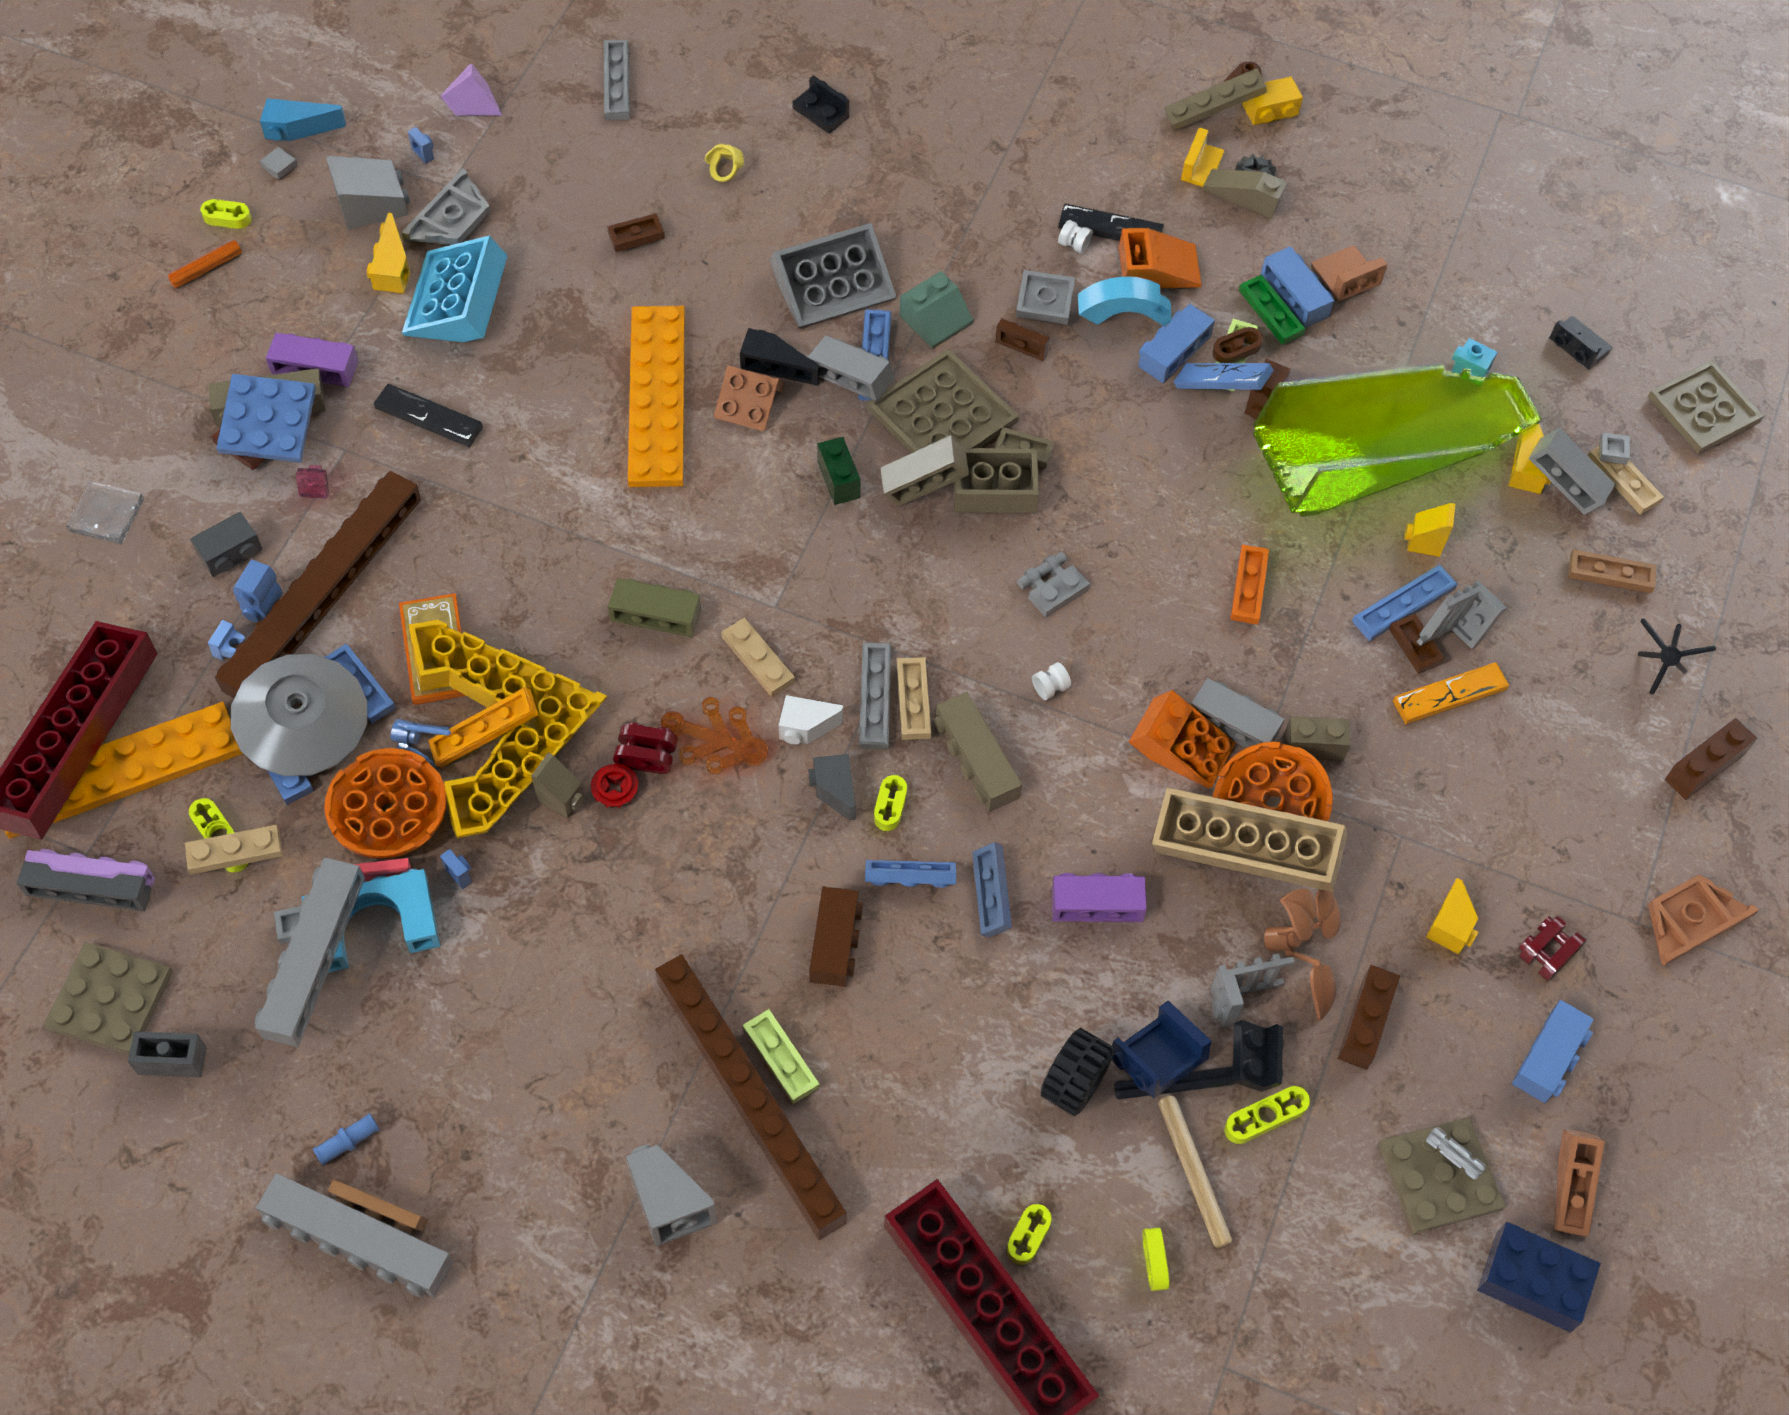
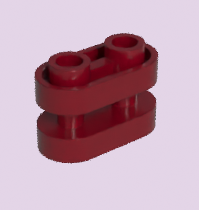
(645, 748)
(1551, 930)

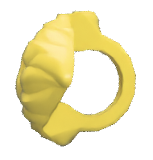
(726, 151)

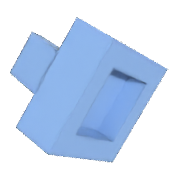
(223, 640)

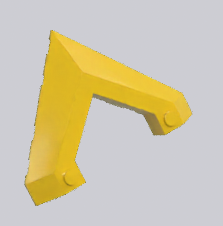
(487, 676)

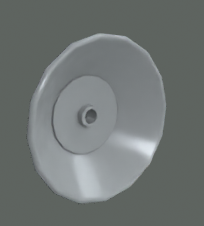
(301, 738)

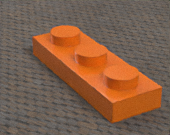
(1249, 584)

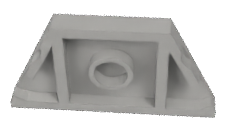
(450, 214)

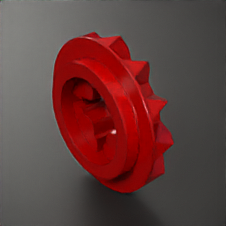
(614, 774)

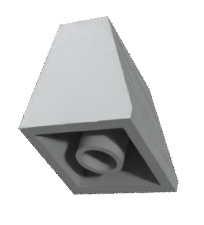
(367, 190)
(668, 1195)

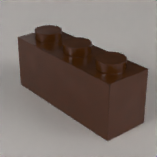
(1710, 758)
(835, 936)
(1368, 1017)

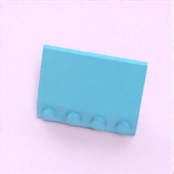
(456, 291)

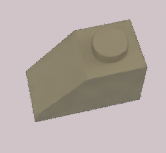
(557, 786)

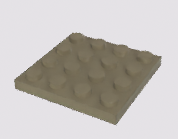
(942, 402)

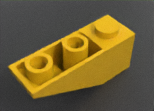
(389, 266)

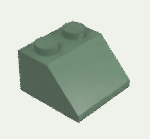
(935, 309)

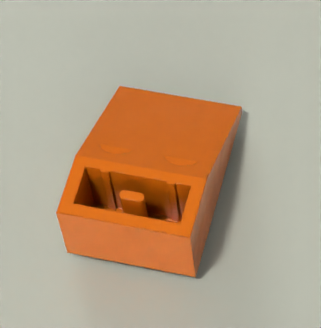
(1159, 258)
(1182, 739)

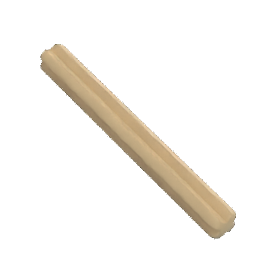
(1195, 1171)

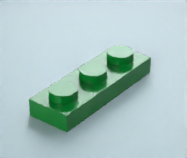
(1272, 309)

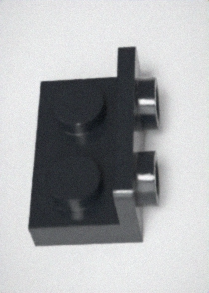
(822, 105)
(1580, 342)
(1257, 1056)

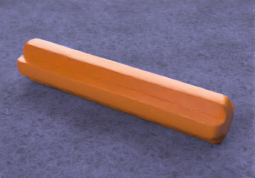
(204, 264)

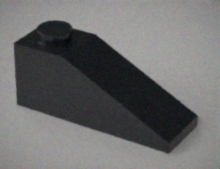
(772, 356)

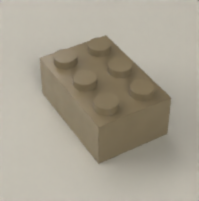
(998, 482)

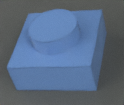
(421, 144)
(457, 868)

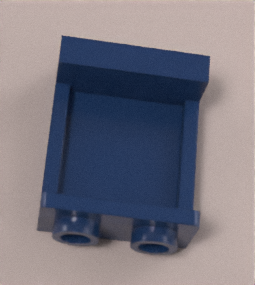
(1162, 1051)

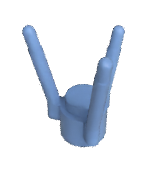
(409, 733)

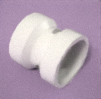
(1075, 236)
(1052, 680)

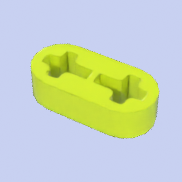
(226, 213)
(896, 804)
(1022, 1230)
(1155, 1259)

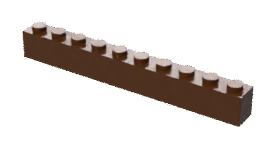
(323, 580)
(751, 1098)

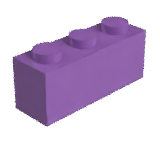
(296, 353)
(1098, 898)

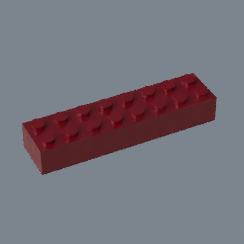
(71, 726)
(988, 1306)

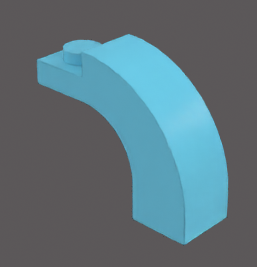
(1124, 295)

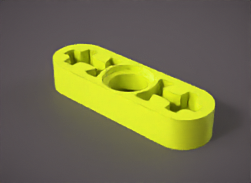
(218, 822)
(1290, 1112)

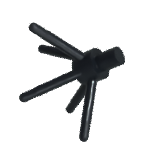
(1669, 654)

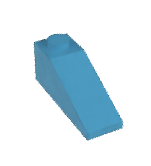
(297, 119)

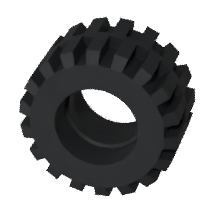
(1077, 1071)

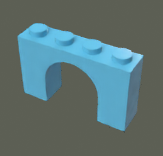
(407, 895)

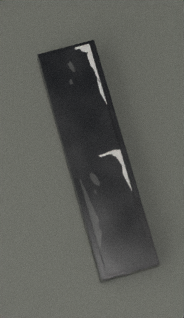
(1104, 223)
(428, 415)

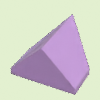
(470, 95)

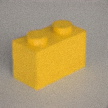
(1279, 102)

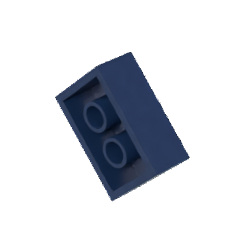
(1539, 1277)

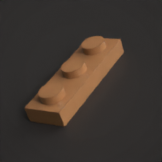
(1612, 571)
(377, 1207)

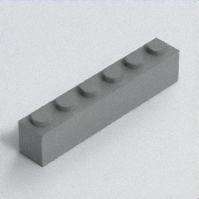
(310, 952)
(354, 1236)

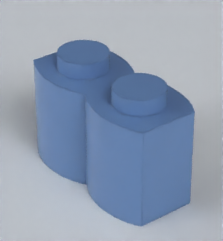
(257, 591)

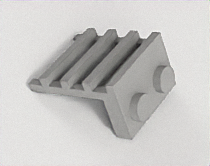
(1467, 614)
(1227, 985)

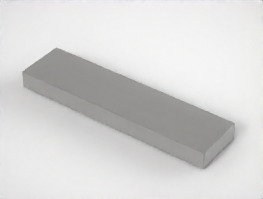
(616, 80)
(875, 696)

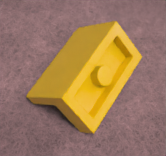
(1200, 159)

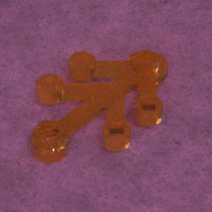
(718, 739)

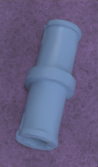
(346, 1139)

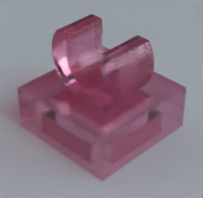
(312, 482)

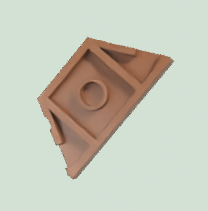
(1694, 916)

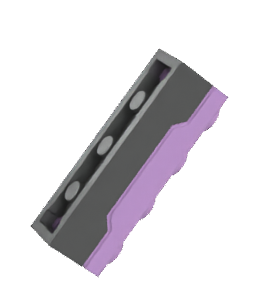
(86, 879)

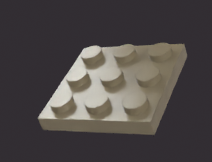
(1705, 406)
(107, 998)
(1433, 1187)

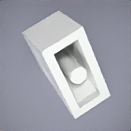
(807, 719)

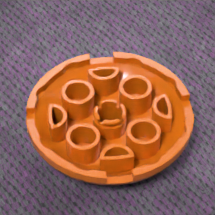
(1279, 772)
(380, 779)

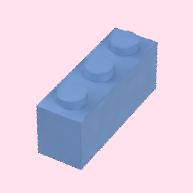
(1297, 286)
(1175, 343)
(1554, 1052)

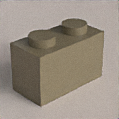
(1320, 737)

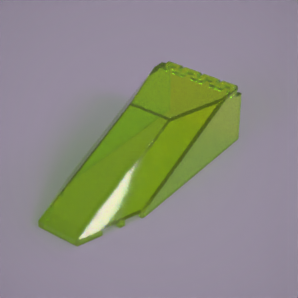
(1383, 428)

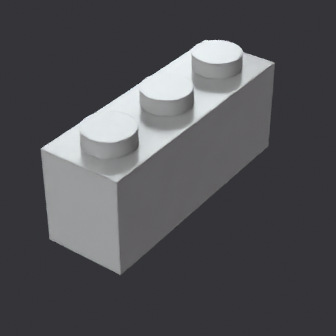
(852, 368)
(1571, 471)
(1237, 714)

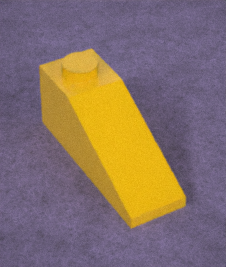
(1524, 473)

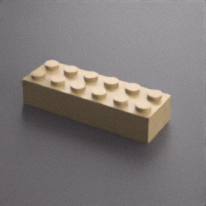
(1250, 839)

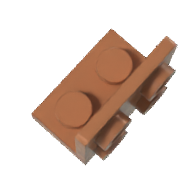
(1349, 273)
(747, 398)

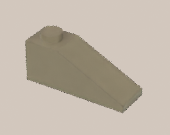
(1248, 189)

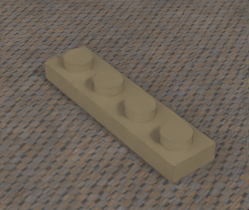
(1215, 99)

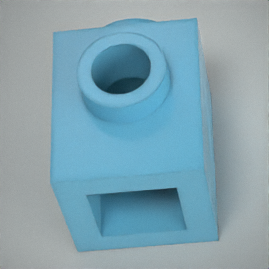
(1474, 357)

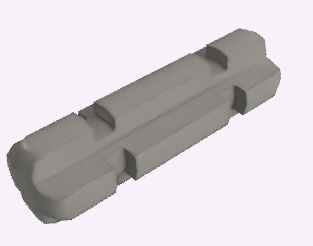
(1456, 1153)

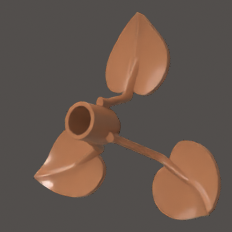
(1302, 911)

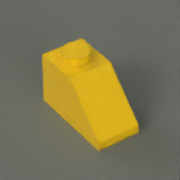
(1430, 530)
(1455, 920)

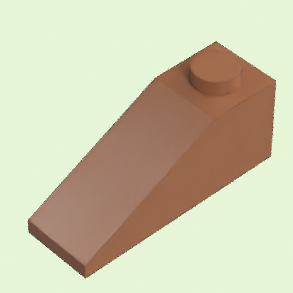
(1577, 1181)

